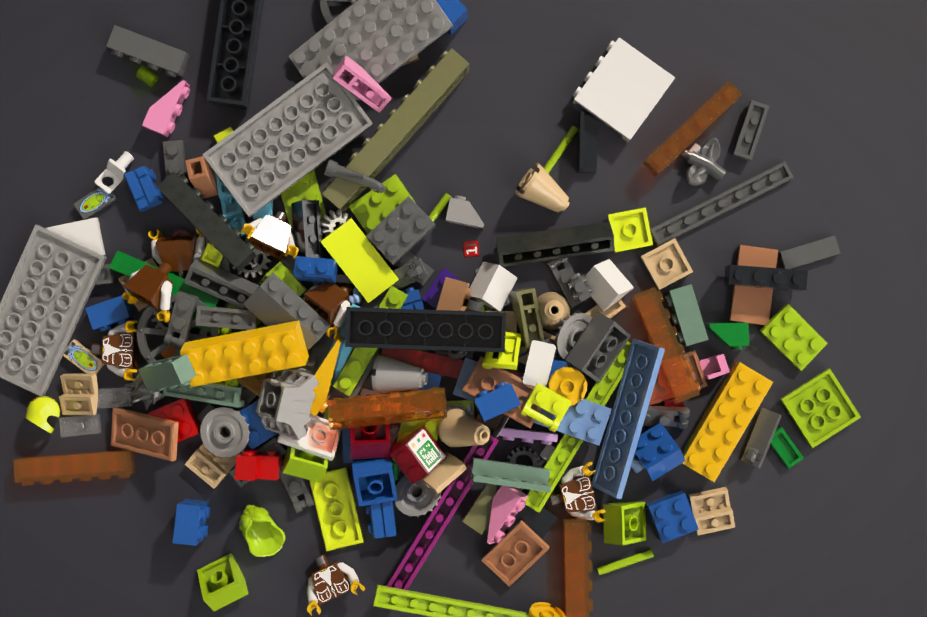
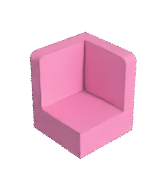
(714, 366)

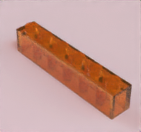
(692, 128)
(662, 334)
(387, 408)
(74, 466)
(577, 567)

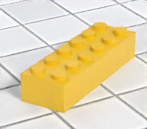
(246, 353)
(725, 420)

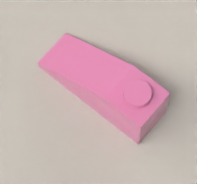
(361, 84)

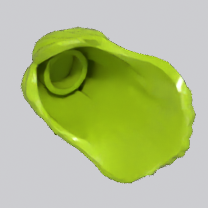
(261, 532)

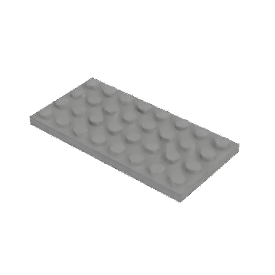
(375, 36)
(287, 140)
(44, 307)

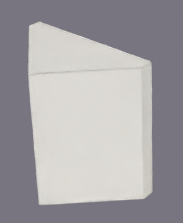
(607, 284)
(492, 285)

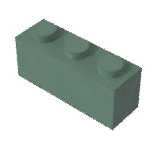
(686, 315)
(167, 373)

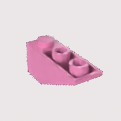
(163, 113)
(503, 511)

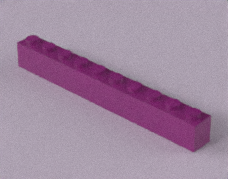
(438, 519)

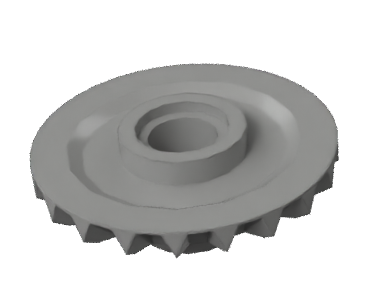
(571, 332)
(217, 440)
(408, 499)

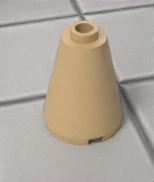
(541, 189)
(548, 319)
(462, 430)

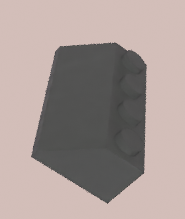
(278, 304)

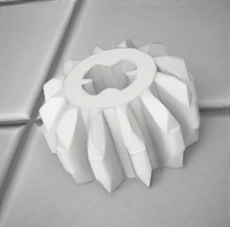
(330, 221)

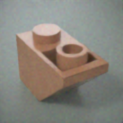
(202, 176)

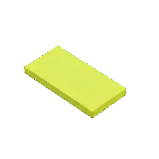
(359, 260)
(337, 510)

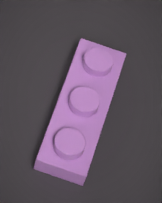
(528, 435)

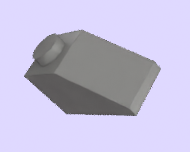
(463, 213)

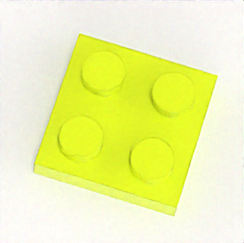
(630, 229)

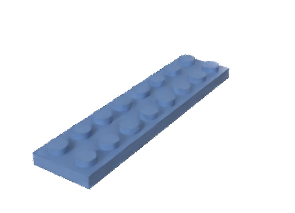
(627, 418)
(582, 420)

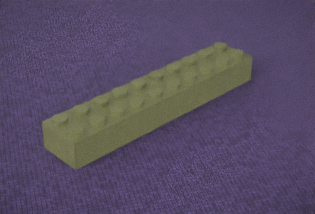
(400, 127)

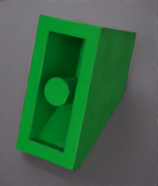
(731, 334)

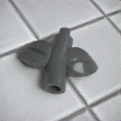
(704, 163)

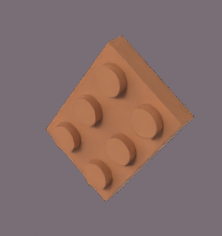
(515, 553)

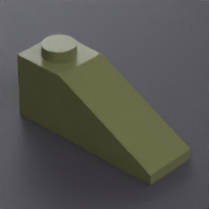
(527, 315)
(480, 511)

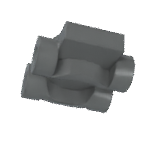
(581, 290)

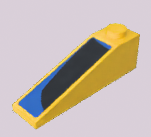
(325, 376)

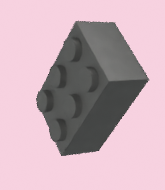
(401, 230)
(598, 347)

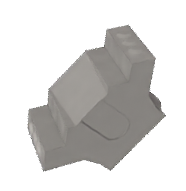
(287, 402)

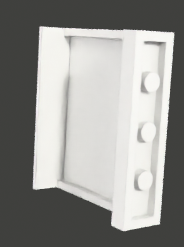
(623, 88)

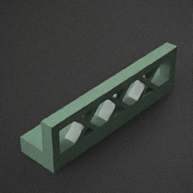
(209, 393)
(510, 475)

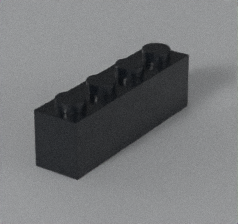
(765, 277)

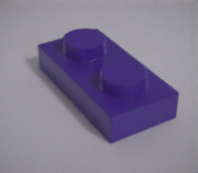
(433, 294)

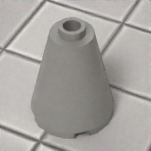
(396, 376)

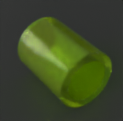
(147, 76)

